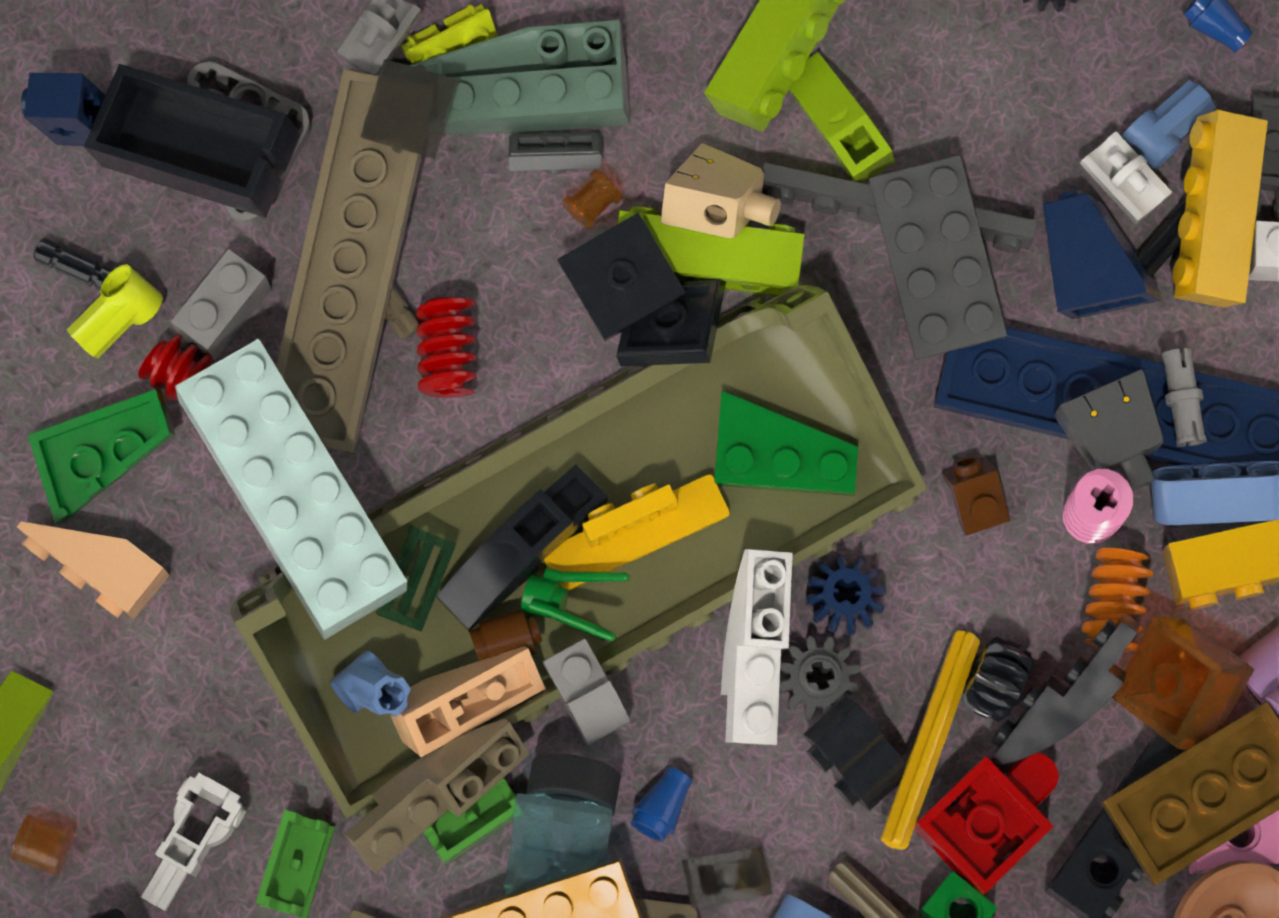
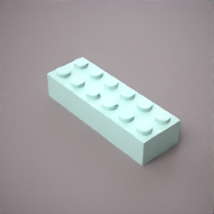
(291, 489)

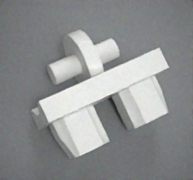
(1126, 177)

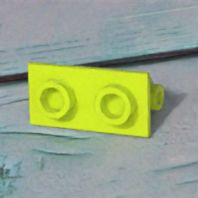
(463, 29)

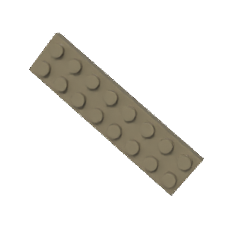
(346, 270)

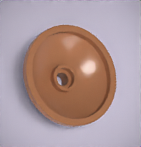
(1233, 891)

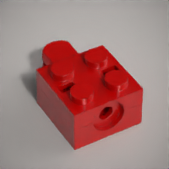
(990, 819)

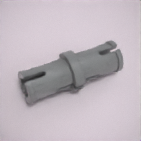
(1184, 397)

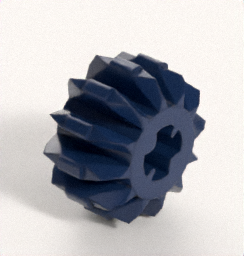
(845, 610)

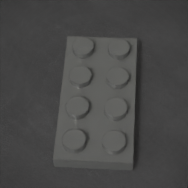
(937, 257)

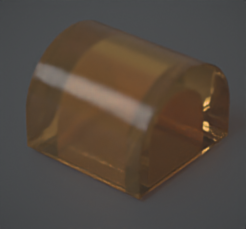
(42, 844)

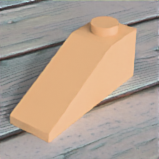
(465, 698)

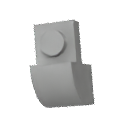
(586, 692)

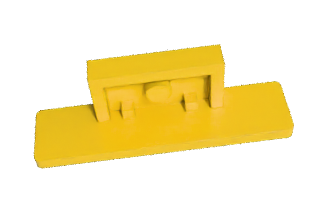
(639, 527)

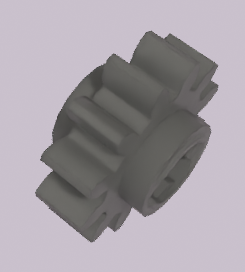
(828, 663)

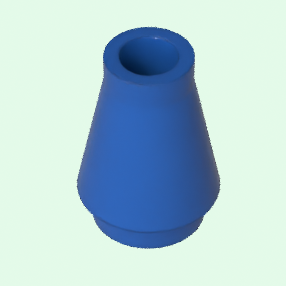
(1218, 22)
(660, 808)

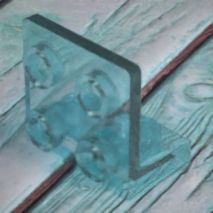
(554, 839)

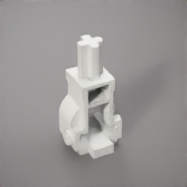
(182, 855)

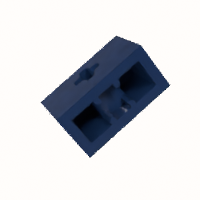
(62, 106)

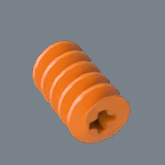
(1117, 590)

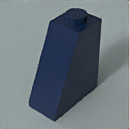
(1092, 259)

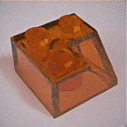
(1182, 682)

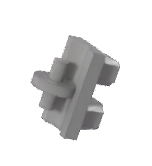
(378, 34)

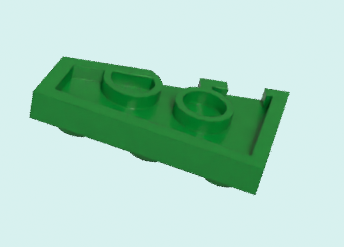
(97, 449)
(778, 453)

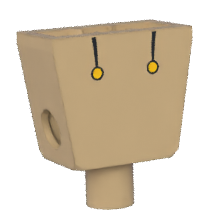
(717, 194)

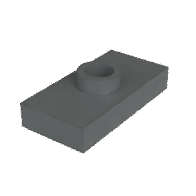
(555, 152)

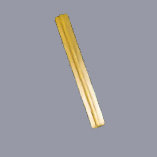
(930, 740)

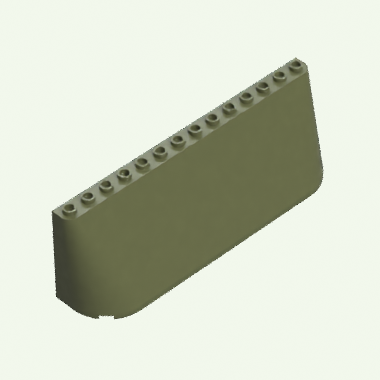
(623, 435)

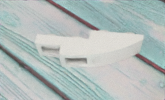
(754, 644)

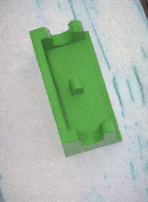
(457, 835)
(295, 864)

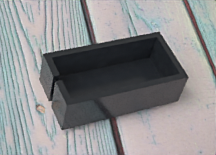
(192, 140)

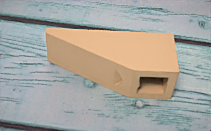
(106, 563)

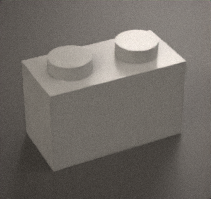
(221, 304)

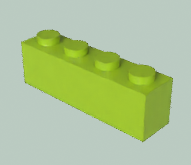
(768, 59)
(750, 263)

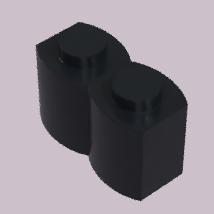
(856, 754)

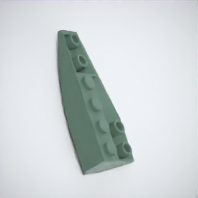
(538, 80)

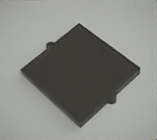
(409, 109)

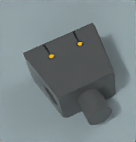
(1115, 428)

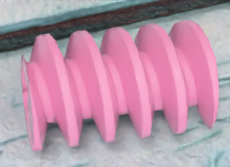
(1108, 490)

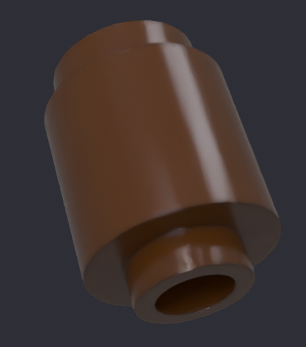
(505, 634)

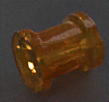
(592, 199)

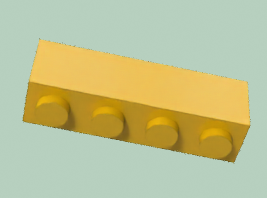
(1220, 209)
(1223, 564)

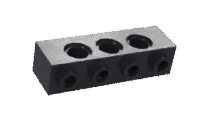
(1073, 882)

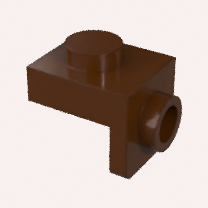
(976, 494)

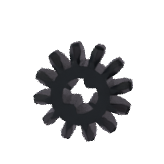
(997, 679)

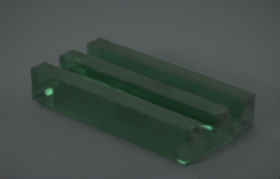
(408, 547)

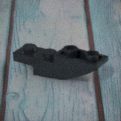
(519, 546)
(1059, 710)

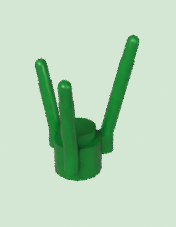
(548, 599)

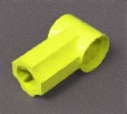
(123, 301)

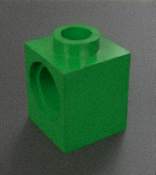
(953, 889)

